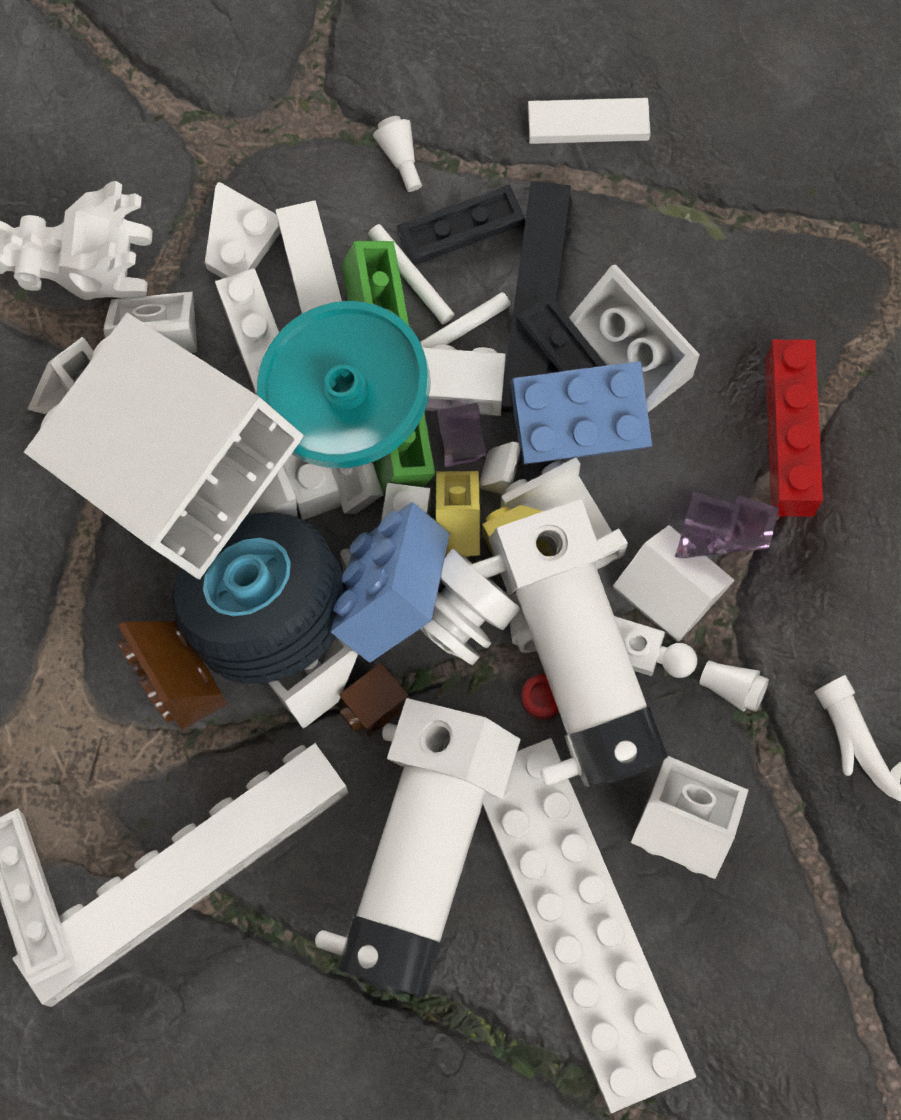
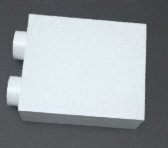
(164, 444)

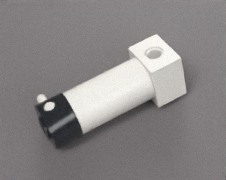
(578, 644)
(447, 771)

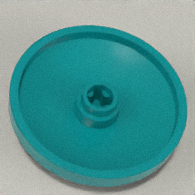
(346, 382)

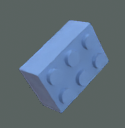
(580, 413)
(390, 582)

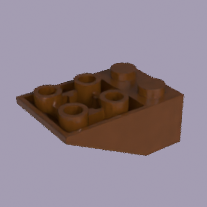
(170, 671)

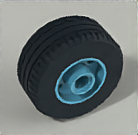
(262, 601)

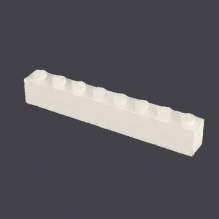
(192, 867)

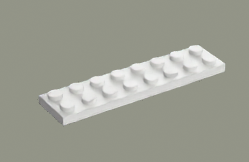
(585, 934)

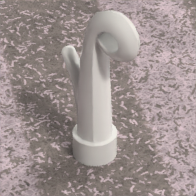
(856, 738)

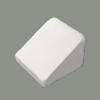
(500, 467)

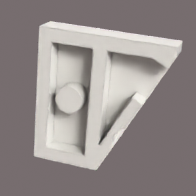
(238, 233)

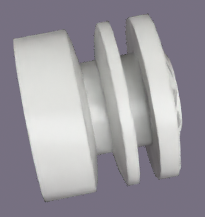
(465, 606)

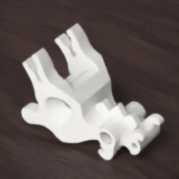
(84, 252)

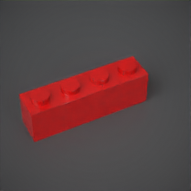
(793, 427)

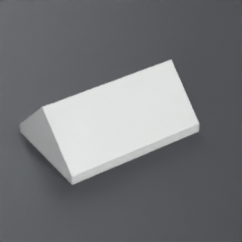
(631, 329)

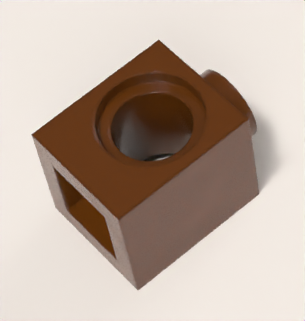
(372, 701)

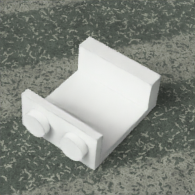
(559, 486)

